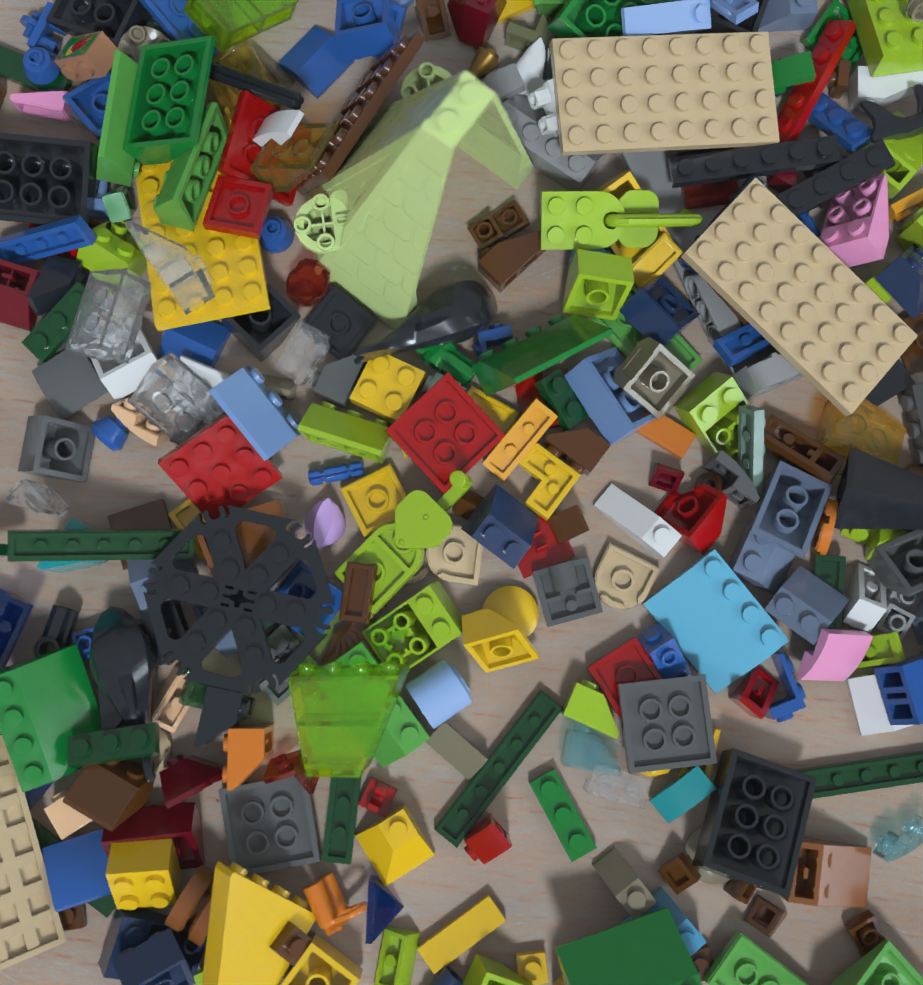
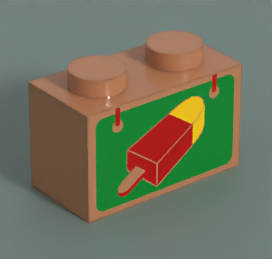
(86, 56)

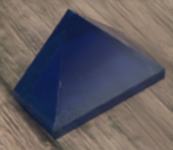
(381, 908)

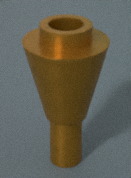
(483, 62)

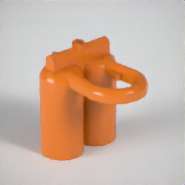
(330, 904)

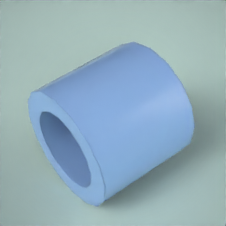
(439, 692)

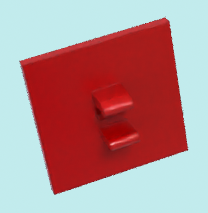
(544, 549)

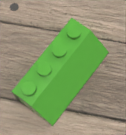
(112, 161)
(192, 174)
(404, 728)

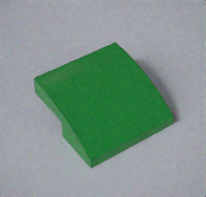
(834, 11)

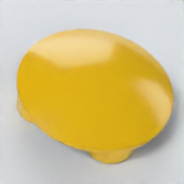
(516, 606)

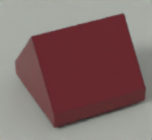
(783, 181)
(666, 478)

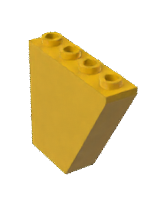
(244, 925)

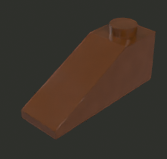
(509, 259)
(801, 450)

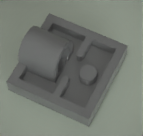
(567, 591)

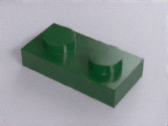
(561, 399)

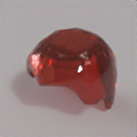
(308, 283)

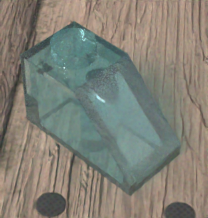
(585, 749)

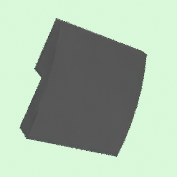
(69, 382)
(737, 483)
(282, 645)

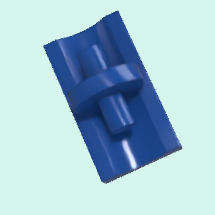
(40, 31)

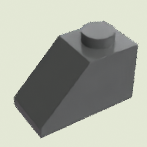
(338, 381)

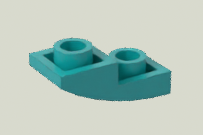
(682, 794)

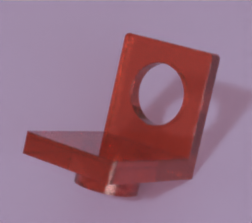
(287, 766)

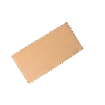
(138, 423)

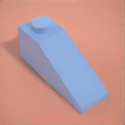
(666, 18)

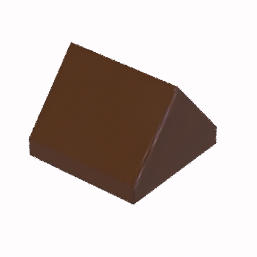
(467, 504)
(739, 890)

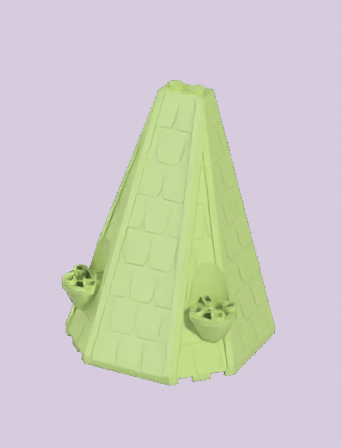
(384, 198)

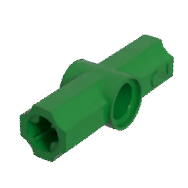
(448, 359)

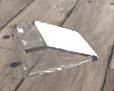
(178, 270)

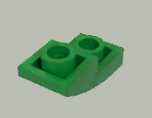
(792, 71)

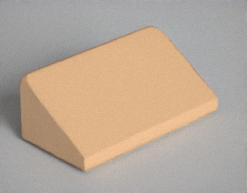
(165, 706)

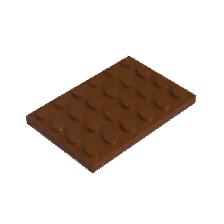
(362, 108)

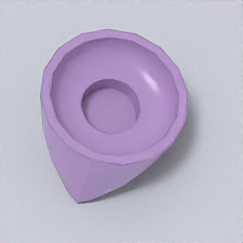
(325, 523)

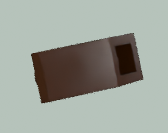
(578, 447)

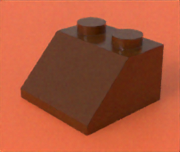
(110, 792)

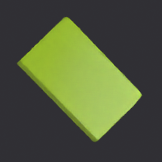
(396, 956)

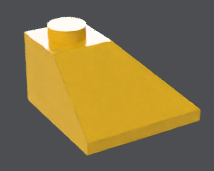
(495, 640)
(394, 844)

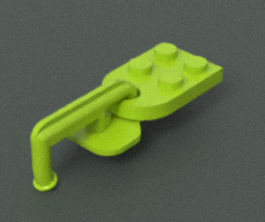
(599, 219)
(417, 525)

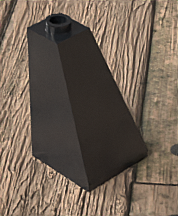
(878, 495)

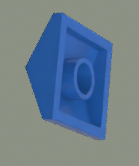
(315, 61)
(90, 103)
(197, 341)

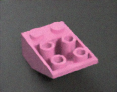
(858, 223)

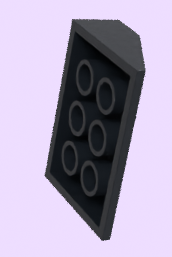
(92, 16)
(46, 178)
(755, 822)

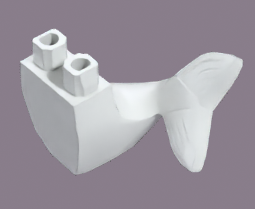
(540, 92)

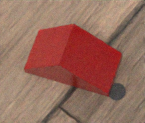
(755, 692)

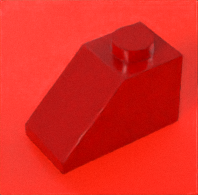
(487, 840)

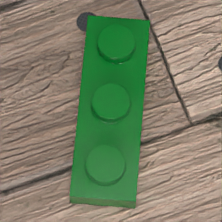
(562, 814)

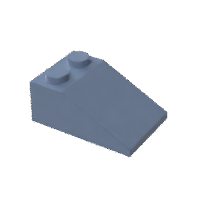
(790, 508)

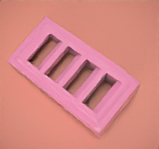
(43, 104)

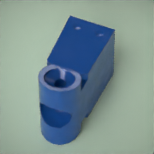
(902, 690)

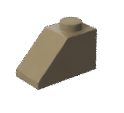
(624, 883)

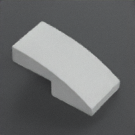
(278, 127)

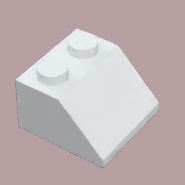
(124, 378)

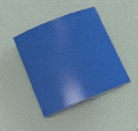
(76, 870)

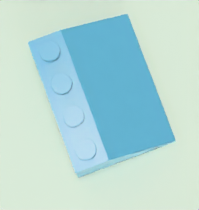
(716, 621)

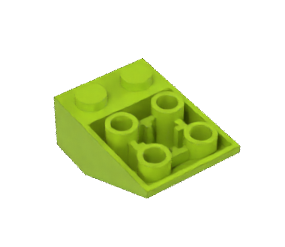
(908, 159)
(713, 413)
(416, 627)

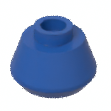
(40, 66)
(276, 235)
(110, 432)

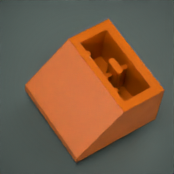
(247, 750)

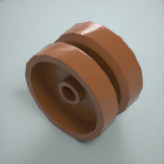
(193, 903)

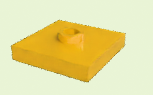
(374, 499)

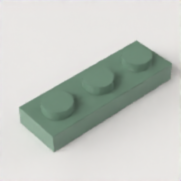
(751, 443)

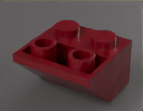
(14, 288)

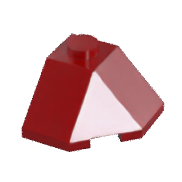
(695, 515)

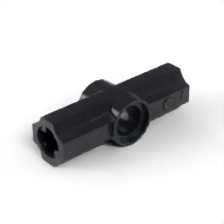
(57, 629)

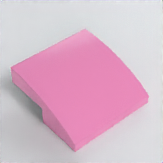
(835, 655)

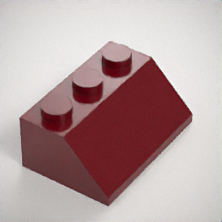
(178, 823)

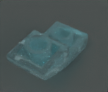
(893, 845)

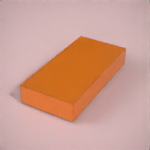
(667, 435)

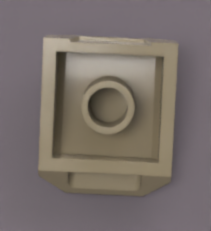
(653, 377)

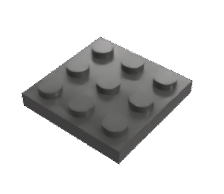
(666, 723)
(270, 825)

